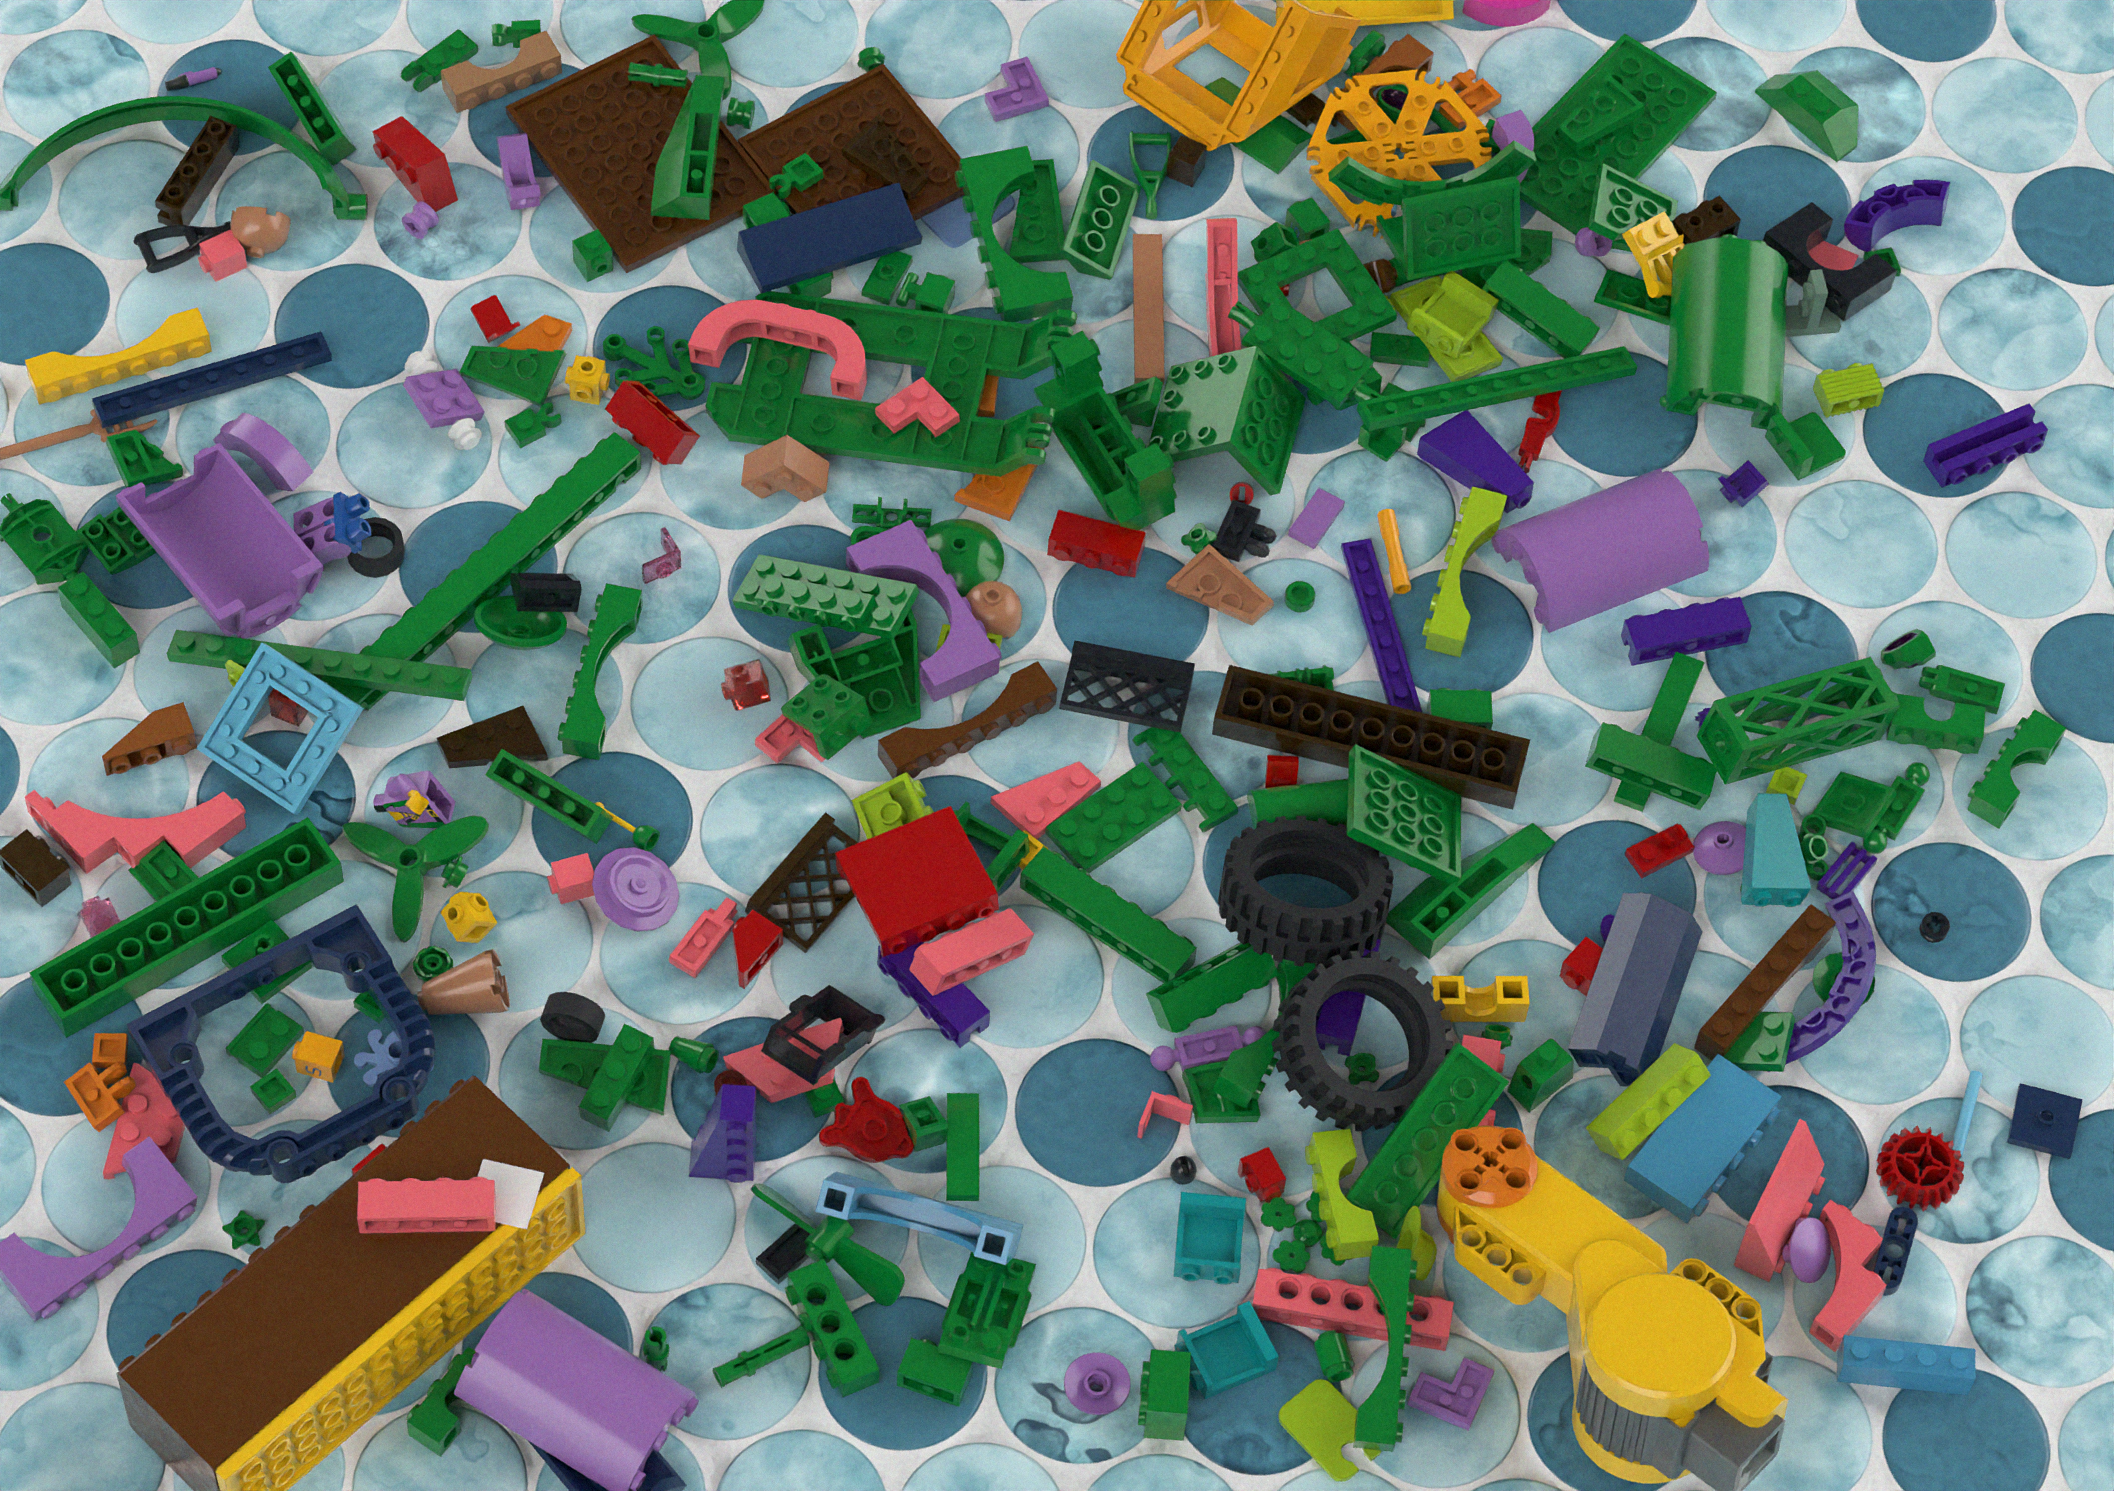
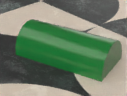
(1313, 800)

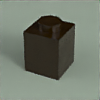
(1186, 161)

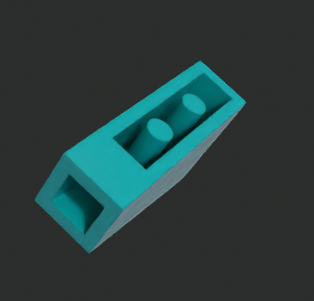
(1772, 855)

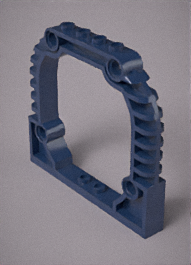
(336, 945)

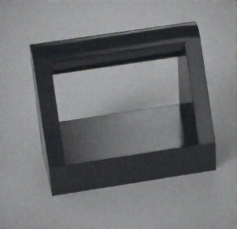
(546, 592)

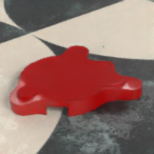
(869, 1127)

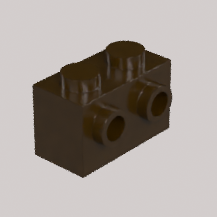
(1707, 221)
(34, 867)

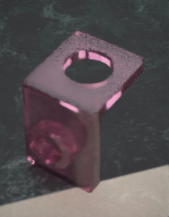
(665, 564)

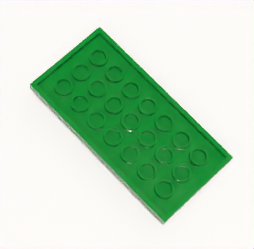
(1564, 179)

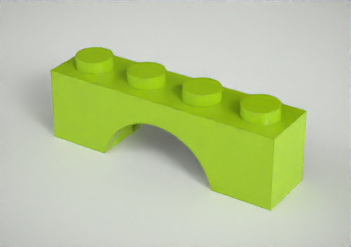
(1350, 1228)

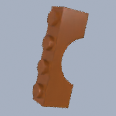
(1401, 56)

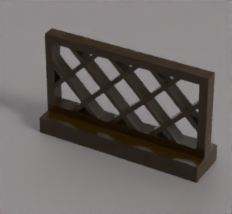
(788, 873)

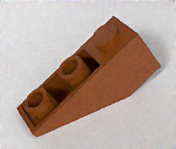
(158, 736)

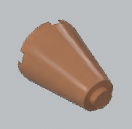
(467, 988)

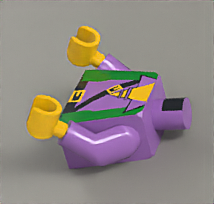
(416, 801)

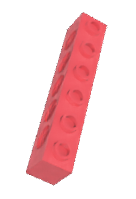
(1334, 1315)

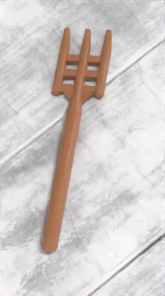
(70, 434)

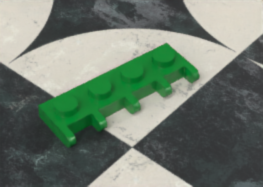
(1190, 774)

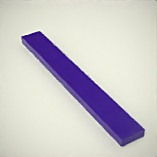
(1380, 625)

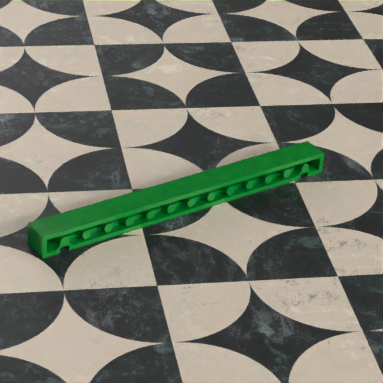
(507, 552)

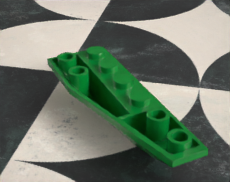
(689, 157)
(1441, 910)

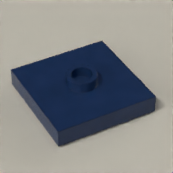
(2044, 1121)

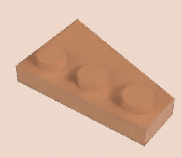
(1220, 586)

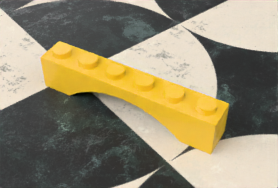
(62, 375)

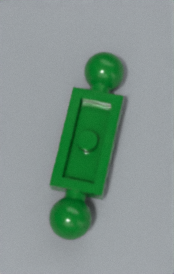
(1907, 798)

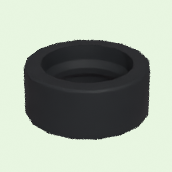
(384, 565)
(572, 1017)

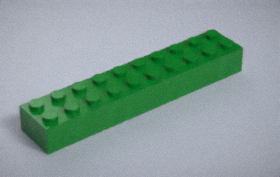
(186, 927)

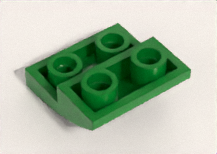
(115, 541)

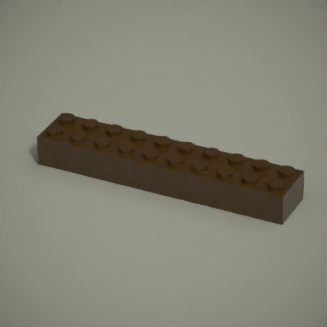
(1329, 723)

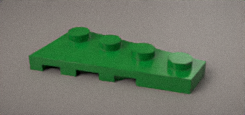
(1038, 221)
(580, 1062)

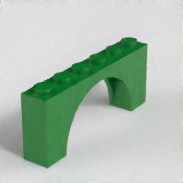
(1017, 289)

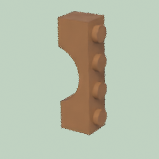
(471, 85)

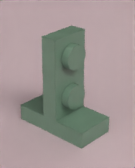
(1811, 314)

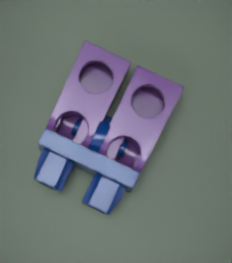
(333, 526)

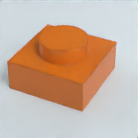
(109, 1049)

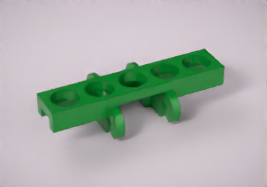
(881, 520)

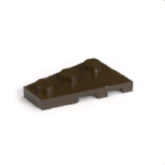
(483, 740)

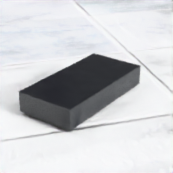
(784, 1254)

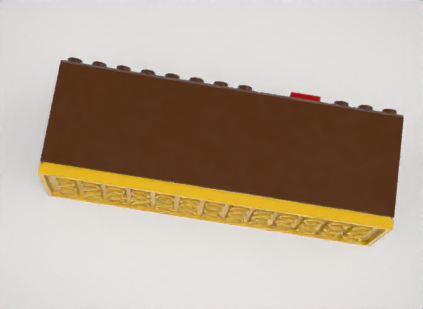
(342, 1318)

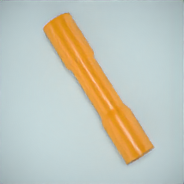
(1397, 567)

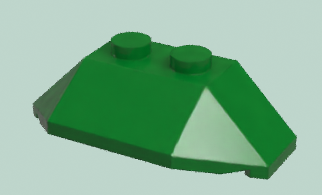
(1815, 110)

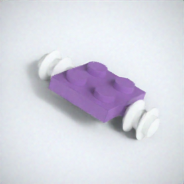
(443, 399)

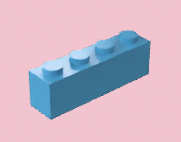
(1906, 1365)

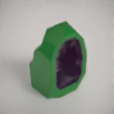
(1391, 101)
(1908, 650)

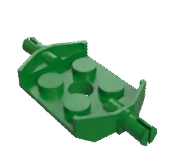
(48, 560)

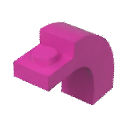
(1505, 12)

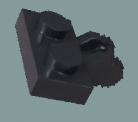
(1236, 533)

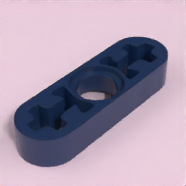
(1904, 1242)

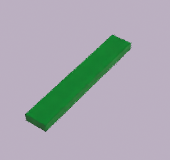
(1664, 718)

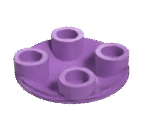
(1808, 1250)

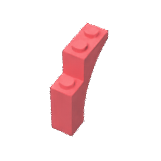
(1855, 1287)

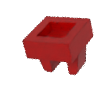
(1281, 770)

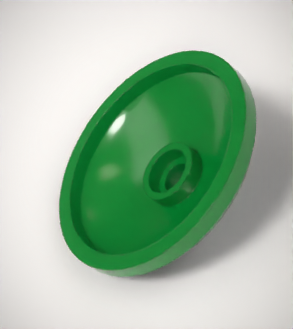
(976, 562)
(518, 629)

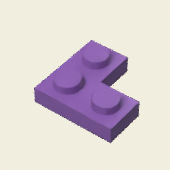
(1022, 94)
(1453, 1402)

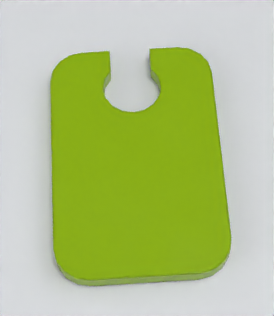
(1322, 1425)

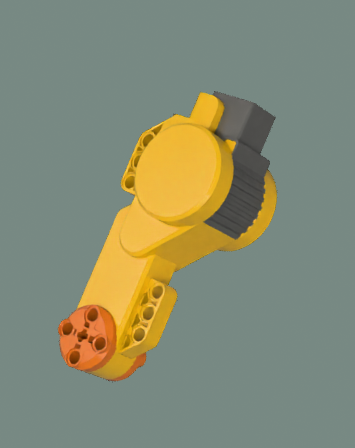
(1657, 1361)

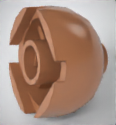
(259, 231)
(996, 607)

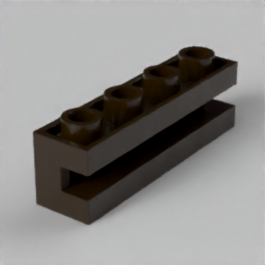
(197, 172)

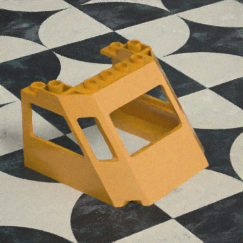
(1282, 61)

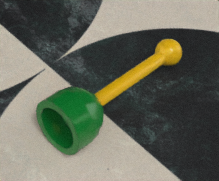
(643, 836)

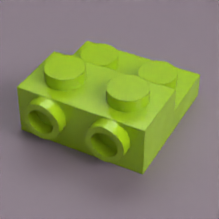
(891, 805)

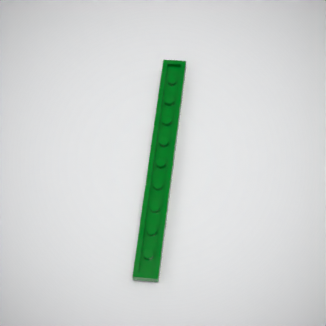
(1496, 388)
(328, 665)

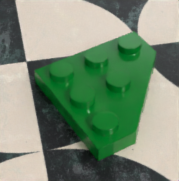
(1625, 203)
(1535, 253)

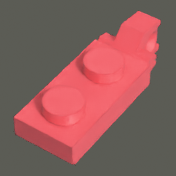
(704, 938)

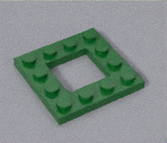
(1331, 251)

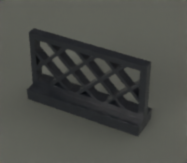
(1131, 668)

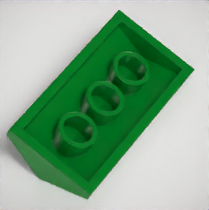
(1274, 143)
(1100, 221)
(1631, 296)

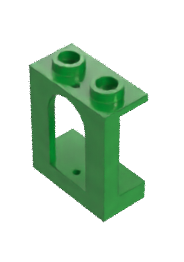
(1010, 848)

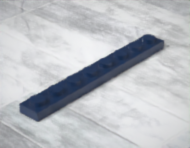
(211, 379)

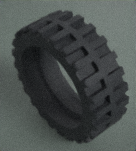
(1294, 930)
(1307, 1067)

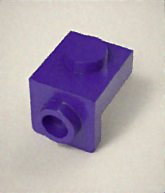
(1743, 484)

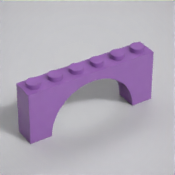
(905, 557)
(46, 1280)

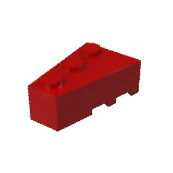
(415, 163)

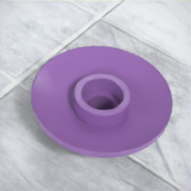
(1717, 857)
(1097, 1370)

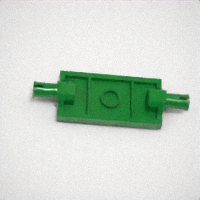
(1307, 352)

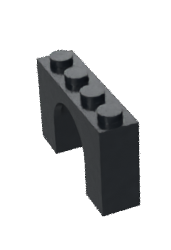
(1847, 289)

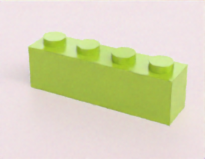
(1648, 1101)

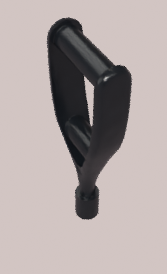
(191, 234)

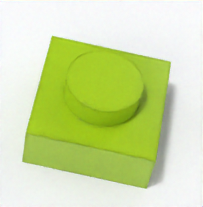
(1787, 782)

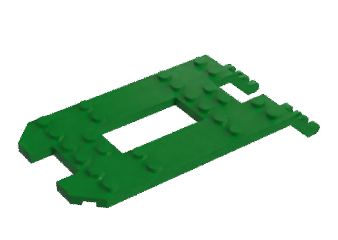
(957, 359)

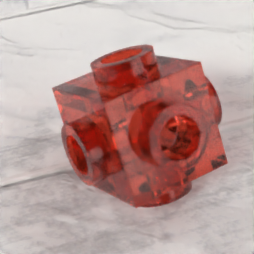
(746, 685)

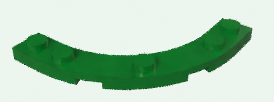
(1379, 188)

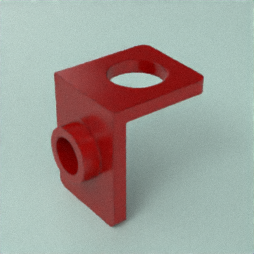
(492, 318)

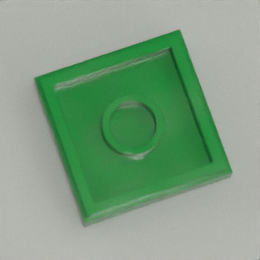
(1854, 804)

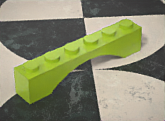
(1451, 619)

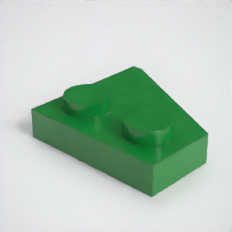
(140, 460)
(1764, 1043)

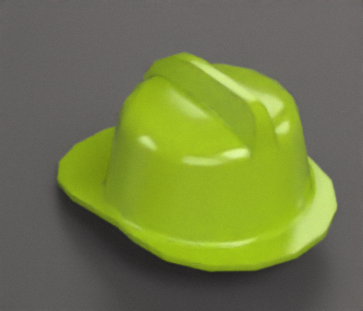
(1420, 1243)

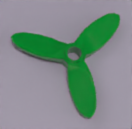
(706, 36)
(430, 852)

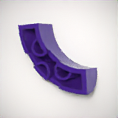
(1894, 209)

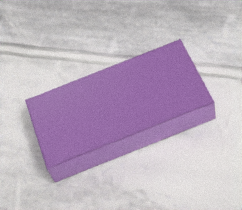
(1316, 518)

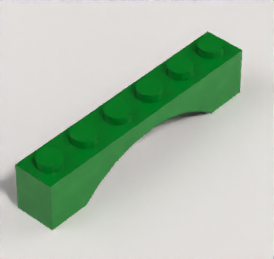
(615, 621)
(1246, 1066)
(1378, 1415)

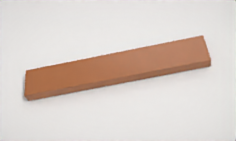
(1148, 307)

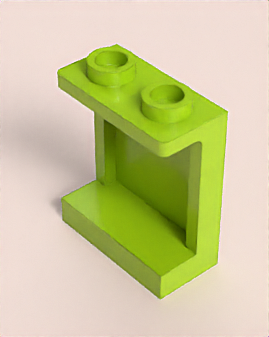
(1453, 315)

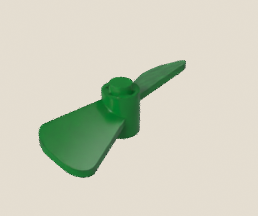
(832, 1241)

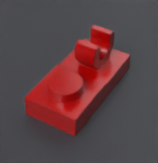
(1659, 850)

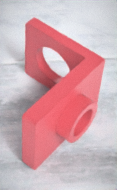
(1166, 1106)

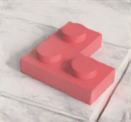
(919, 402)
(783, 737)

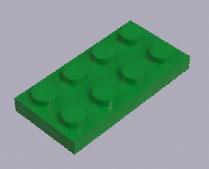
(1113, 818)

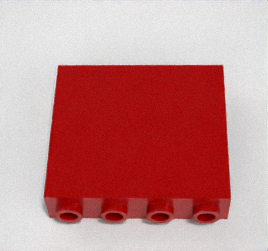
(918, 881)

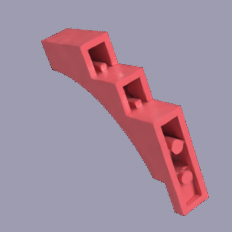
(95, 837)

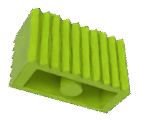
(1848, 389)

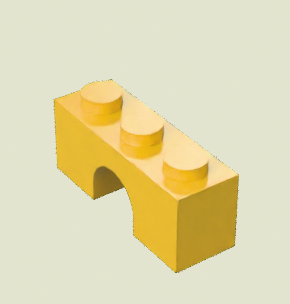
(1500, 1002)

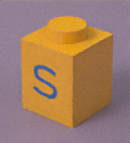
(318, 1056)

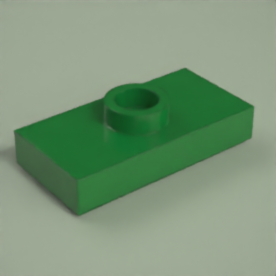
(887, 277)
(1398, 349)

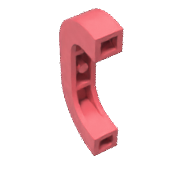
(786, 325)

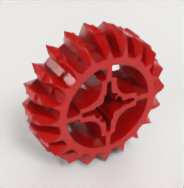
(1944, 1169)

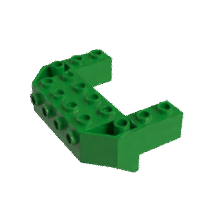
(1122, 473)

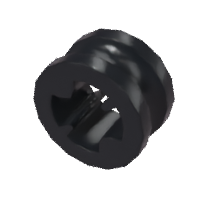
(1937, 918)

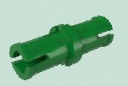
(657, 75)
(656, 1348)

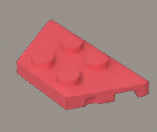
(774, 1079)
(145, 1115)

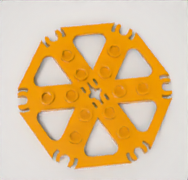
(1385, 137)

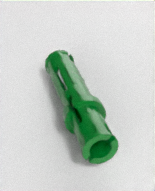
(750, 1361)

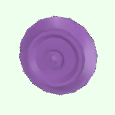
(635, 889)

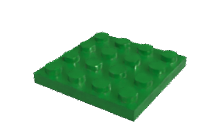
(1404, 815)

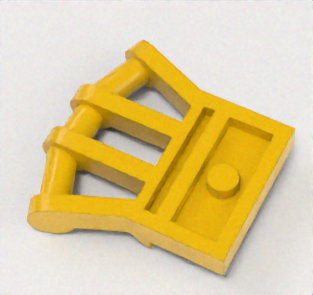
(1649, 245)

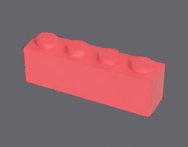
(971, 951)
(426, 1205)

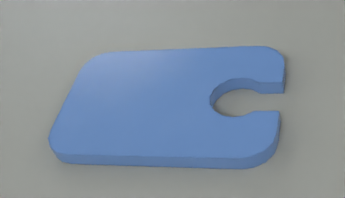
(953, 224)

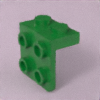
(1804, 443)
(830, 713)

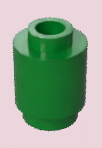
(1334, 1356)

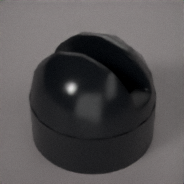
(1177, 1171)

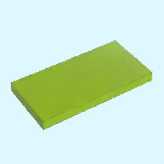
(1477, 356)

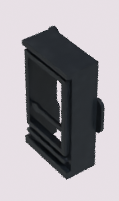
(827, 1005)

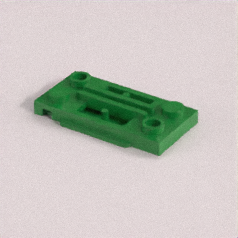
(987, 1310)

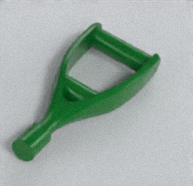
(1145, 176)

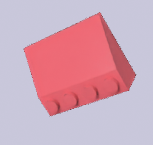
(1781, 1205)

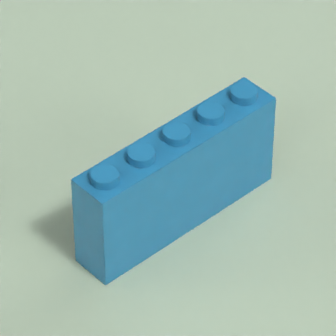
(1703, 1140)

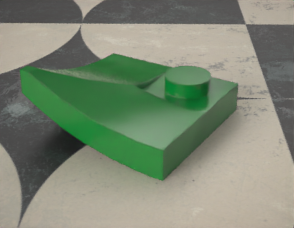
(1210, 1106)

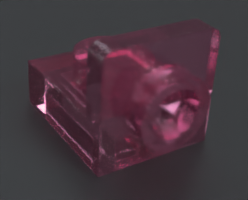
(98, 915)

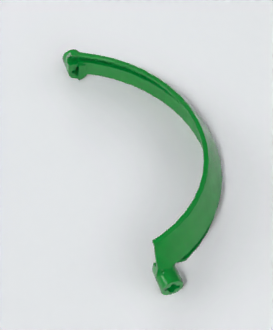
(345, 205)

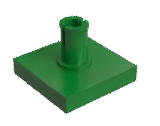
(257, 943)

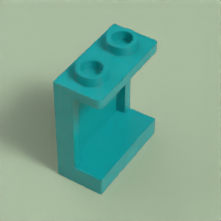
(1209, 1238)
(1228, 1352)

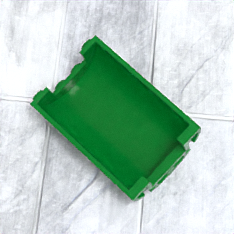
(1728, 328)

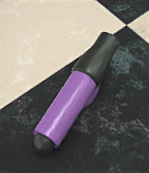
(189, 78)

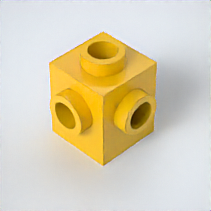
(587, 379)
(468, 917)

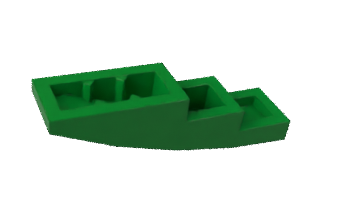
(962, 1147)

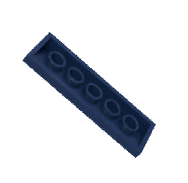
(828, 238)

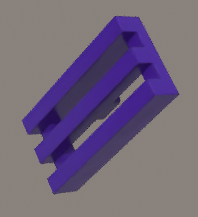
(1860, 856)

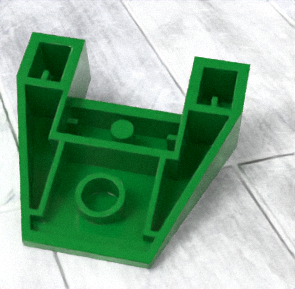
(879, 670)

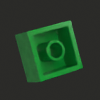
(1164, 1394)

